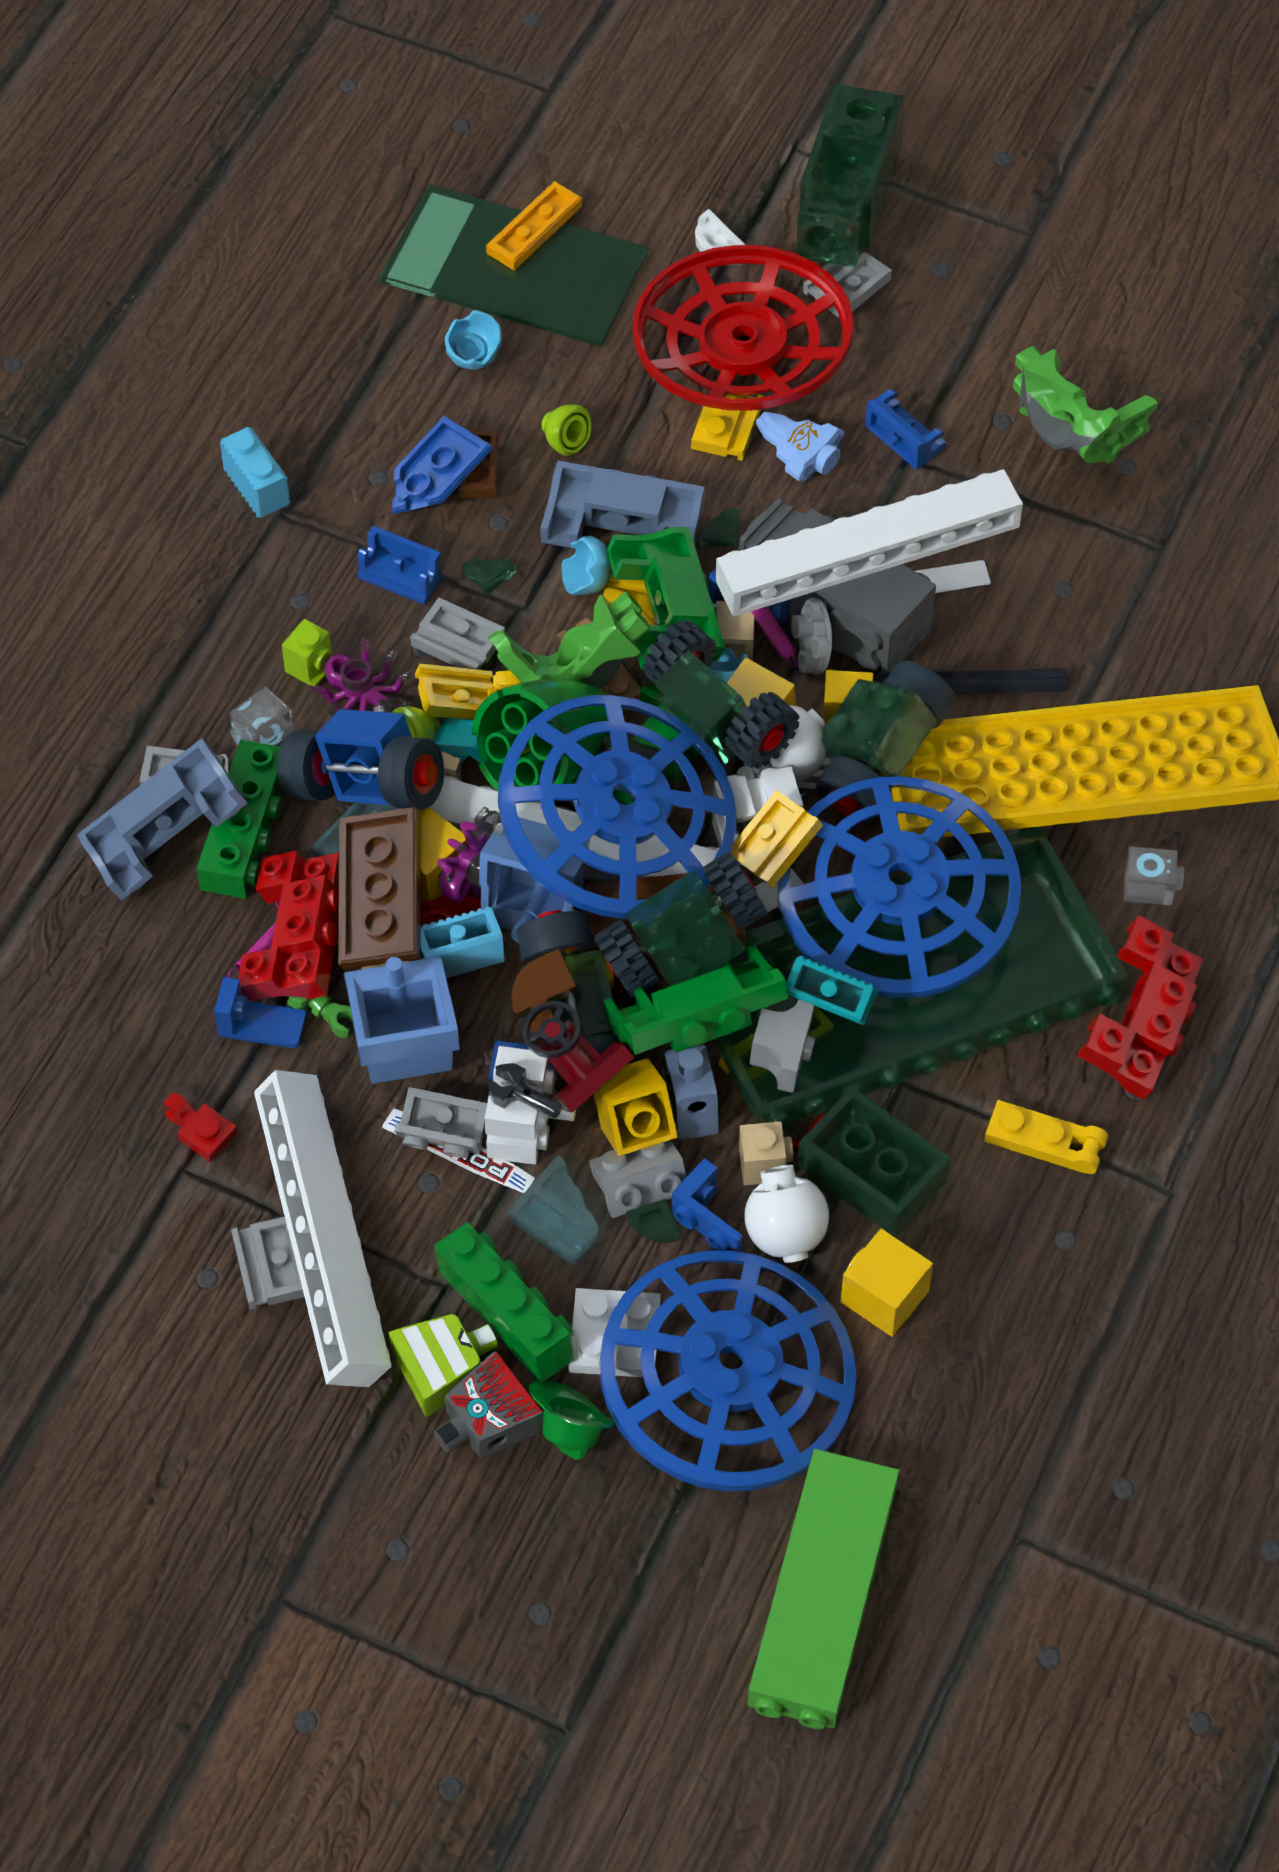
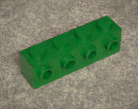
(234, 848)
(504, 1301)

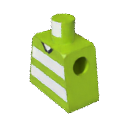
(438, 1356)

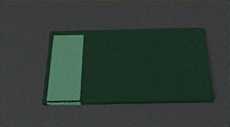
(564, 287)

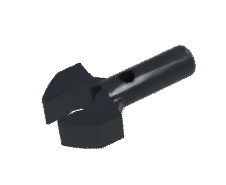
(520, 1091)

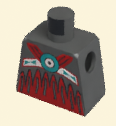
(489, 1410)

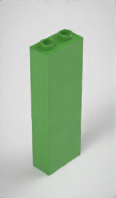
(823, 1590)

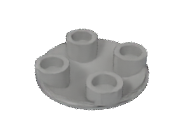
(814, 636)

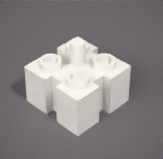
(753, 793)
(518, 1129)

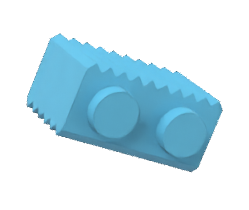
(254, 472)
(464, 942)

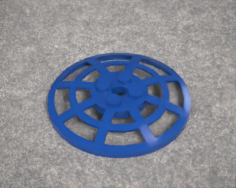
(600, 811)
(908, 902)
(721, 1387)

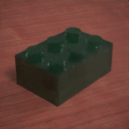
(873, 1161)

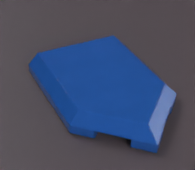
(437, 466)

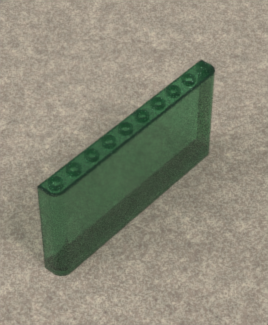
(1045, 973)

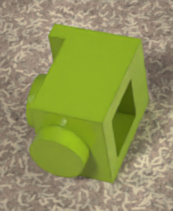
(307, 653)

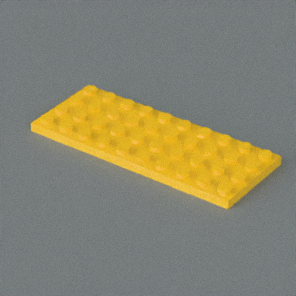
(1100, 760)

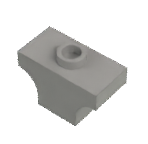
(783, 1043)

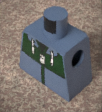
(690, 1081)

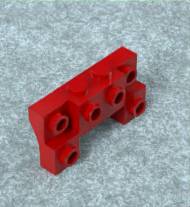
(303, 931)
(1155, 1013)

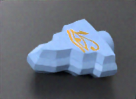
(802, 444)

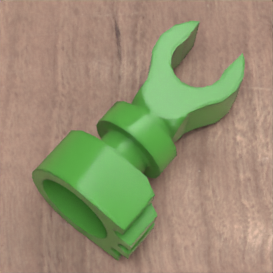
(324, 1007)

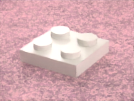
(590, 1320)

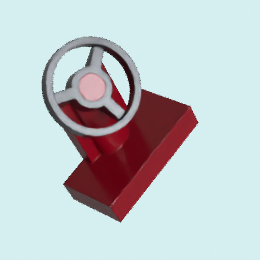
(573, 1055)

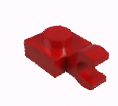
(202, 1130)

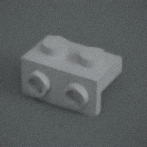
(443, 1122)
(638, 1176)

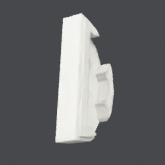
(714, 233)

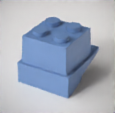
(512, 889)
(403, 1018)

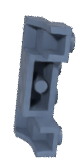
(617, 503)
(158, 811)

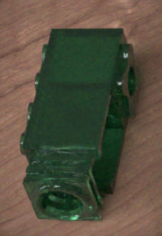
(848, 174)

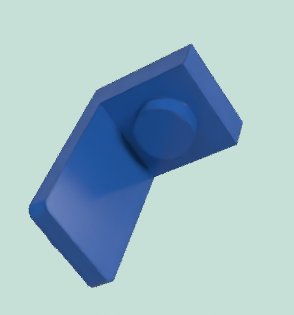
(256, 1021)
(690, 1211)

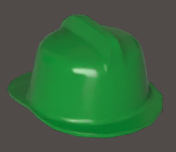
(569, 1418)

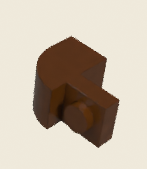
(541, 982)

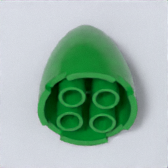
(512, 708)

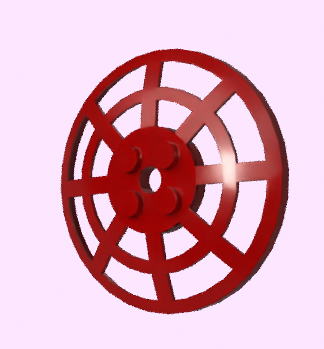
(731, 321)

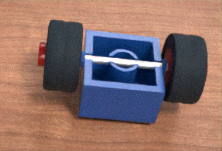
(362, 761)

